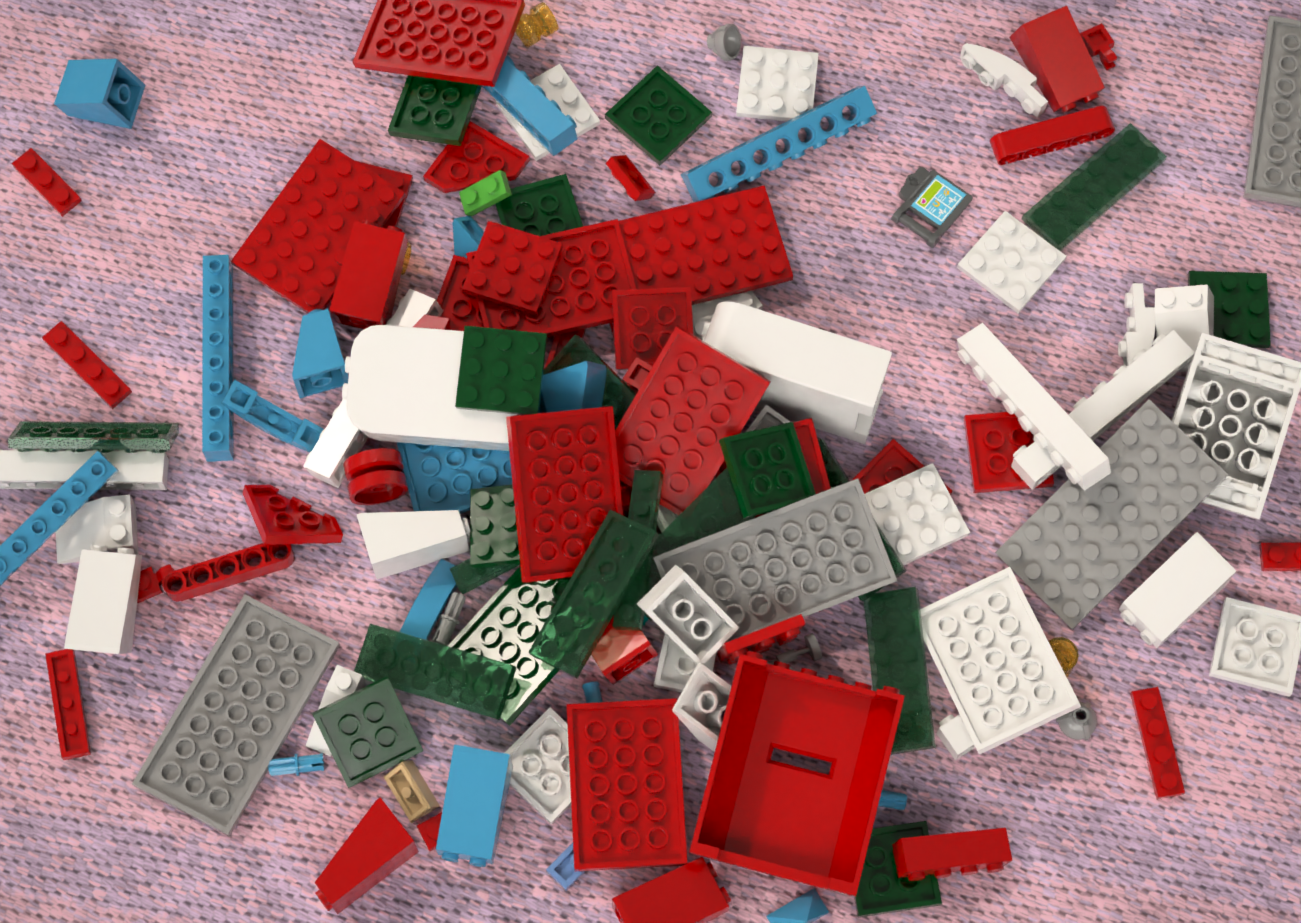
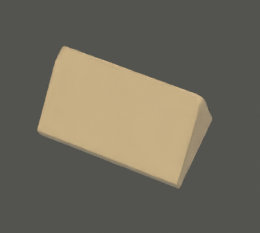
(411, 790)

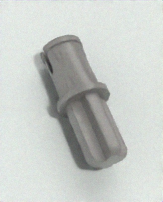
(449, 619)

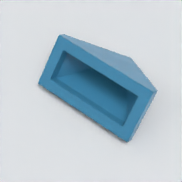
(466, 235)
(801, 910)

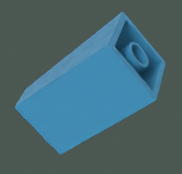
(474, 805)

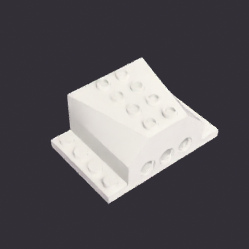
(1238, 413)

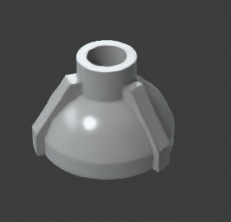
(725, 41)
(1076, 728)

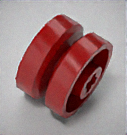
(375, 476)

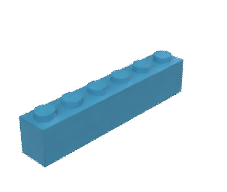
(533, 109)

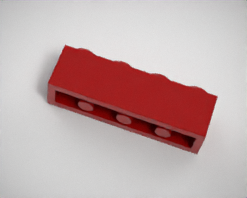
(952, 853)

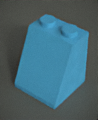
(100, 92)
(318, 356)
(574, 387)

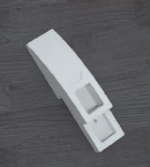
(998, 70)
(1139, 325)

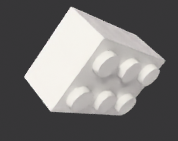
(688, 615)

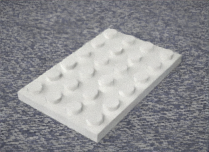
(996, 661)

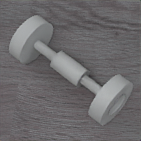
(811, 646)

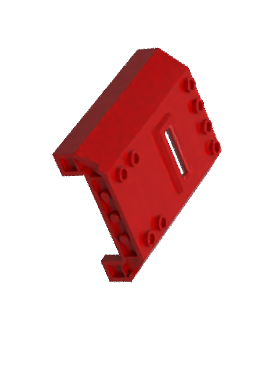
(784, 815)

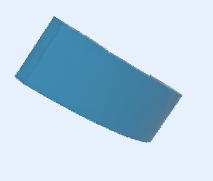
(271, 418)
(430, 601)

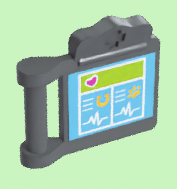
(934, 201)

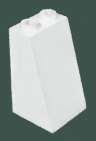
(412, 538)
(1176, 590)
(104, 601)

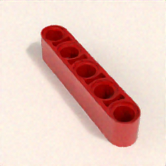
(1052, 134)
(215, 567)

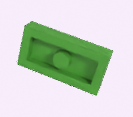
(485, 193)

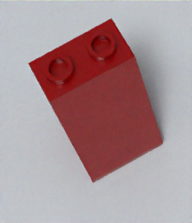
(1058, 59)
(369, 275)
(622, 652)
(365, 858)
(678, 896)

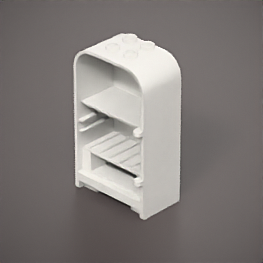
(809, 368)
(407, 390)

